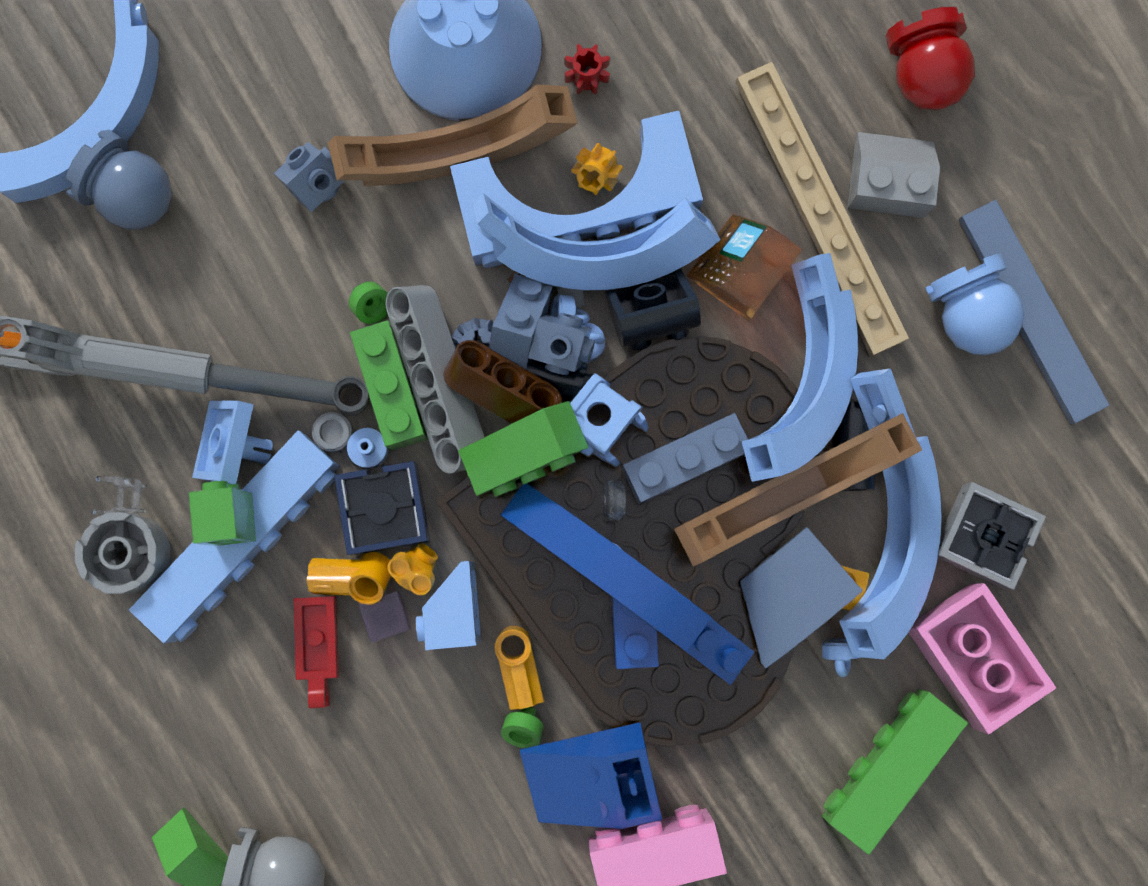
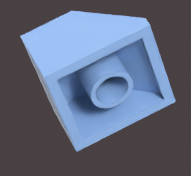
(452, 612)

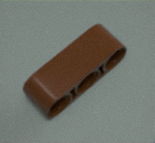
(497, 382)

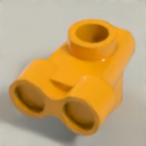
(414, 568)

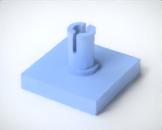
(227, 442)

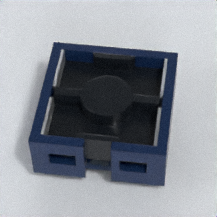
(382, 508)

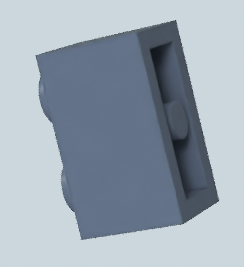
(518, 318)

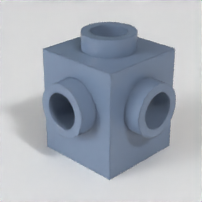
(309, 175)
(548, 345)

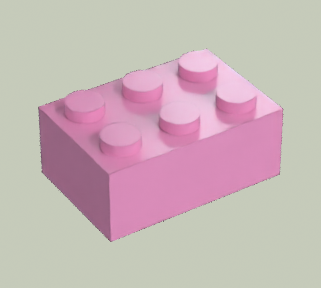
(980, 658)
(659, 852)

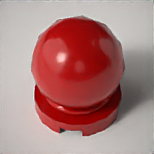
(933, 60)

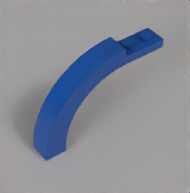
(628, 582)

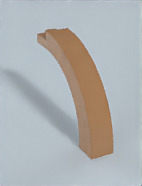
(428, 155)
(798, 490)

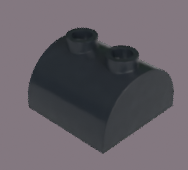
(654, 310)

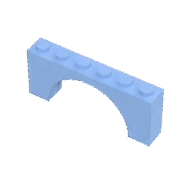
(658, 185)

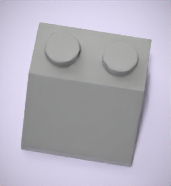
(894, 175)

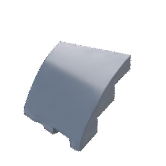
(794, 594)

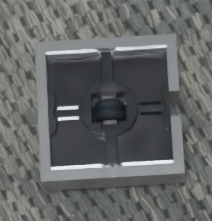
(988, 535)

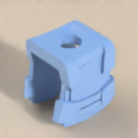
(623, 412)

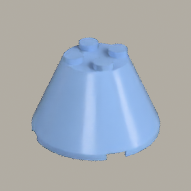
(465, 54)

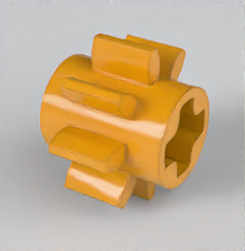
(597, 169)

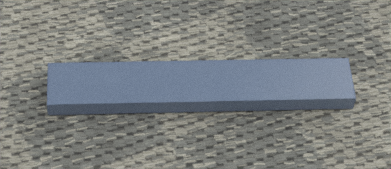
(1042, 326)

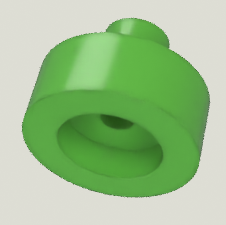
(368, 302)
(522, 728)

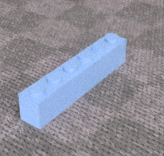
(204, 571)

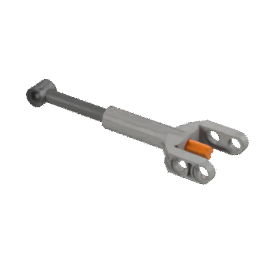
(71, 354)

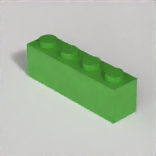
(893, 769)

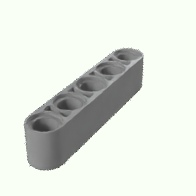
(425, 351)

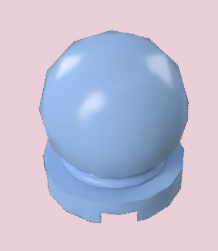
(979, 308)

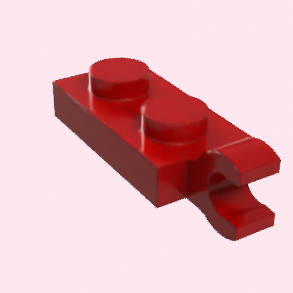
(316, 646)

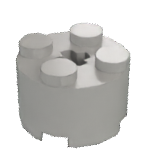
(109, 535)

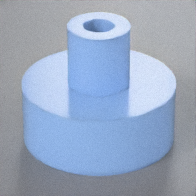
(376, 451)

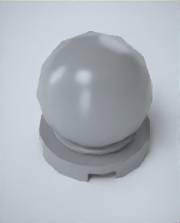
(272, 863)

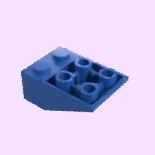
(593, 780)

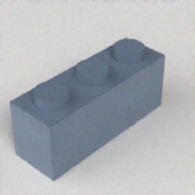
(685, 459)

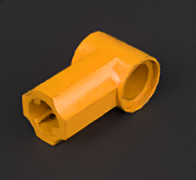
(361, 579)
(519, 671)

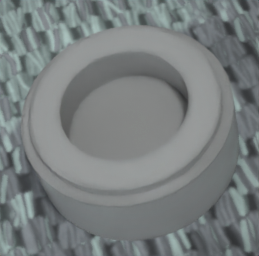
(332, 432)

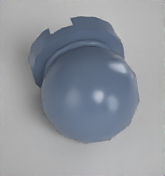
(121, 183)

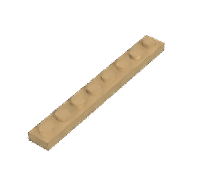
(820, 206)

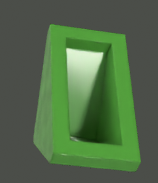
(189, 852)

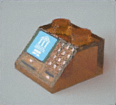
(744, 264)

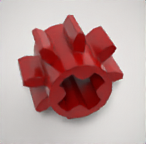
(583, 58)

